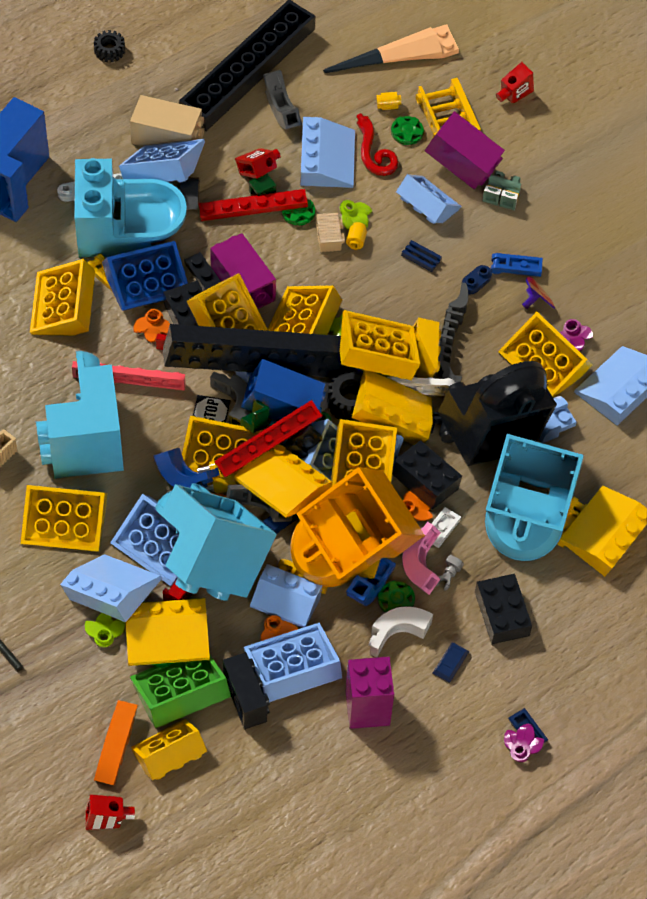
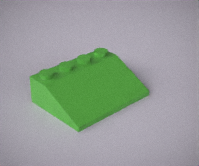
(180, 689)

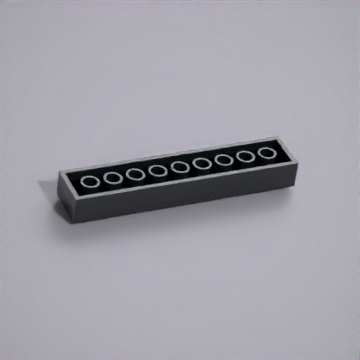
(249, 62)
(244, 349)

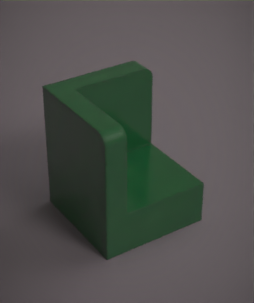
(262, 185)
(257, 419)

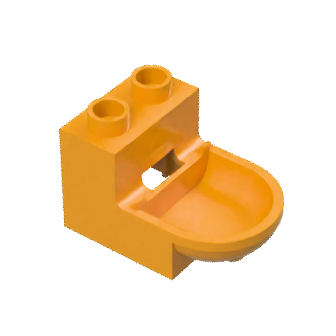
(325, 542)

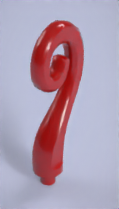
(367, 128)

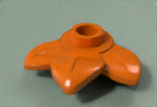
(151, 327)
(417, 507)
(282, 627)

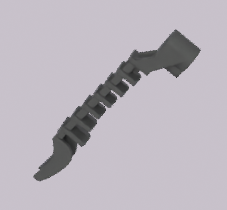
(453, 318)

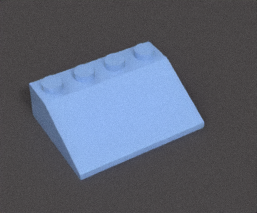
(327, 154)
(163, 161)
(617, 385)
(148, 538)
(110, 586)
(294, 662)

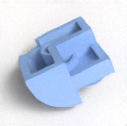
(559, 421)

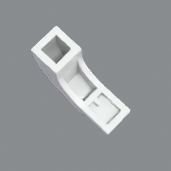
(399, 620)

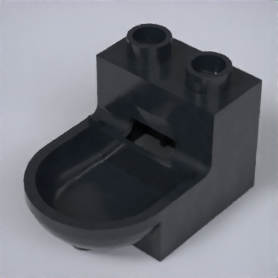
(498, 405)

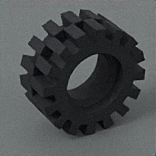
(109, 53)

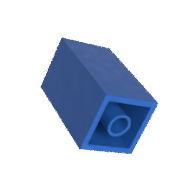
(281, 390)

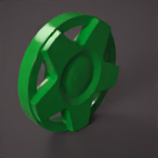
(407, 129)
(299, 213)
(396, 596)

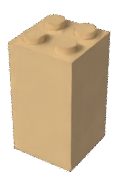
(164, 122)

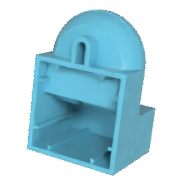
(149, 210)
(86, 433)
(522, 520)
(217, 542)

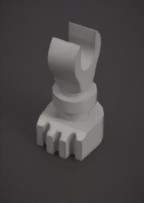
(454, 565)

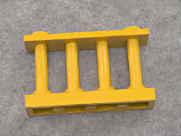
(460, 103)

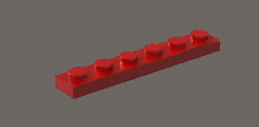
(253, 205)
(268, 439)

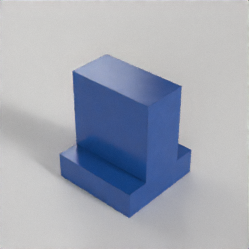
(21, 154)

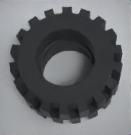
(340, 386)

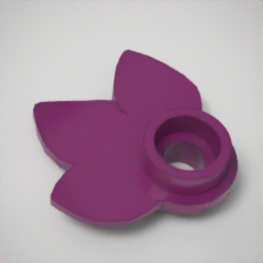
(578, 335)
(523, 739)

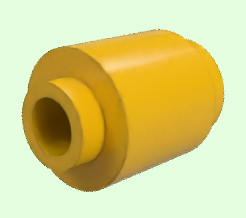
(388, 100)
(356, 236)

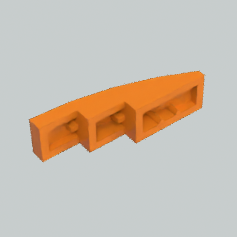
(116, 742)

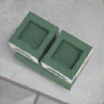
(502, 188)

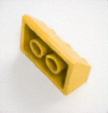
(169, 749)

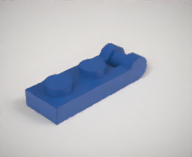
(516, 264)

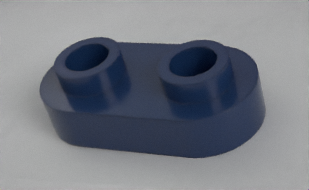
(477, 278)

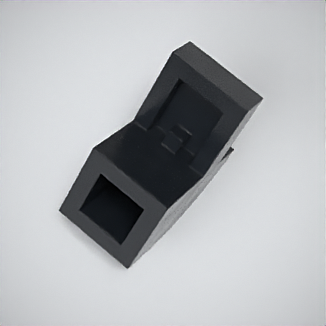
(190, 191)
(302, 441)

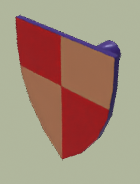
(534, 292)

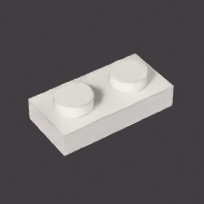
(445, 523)

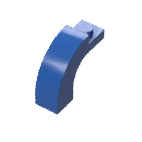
(177, 472)
(367, 589)

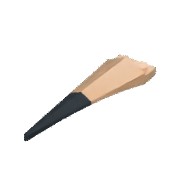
(426, 44)

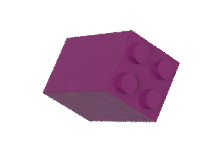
(465, 151)
(239, 256)
(369, 692)

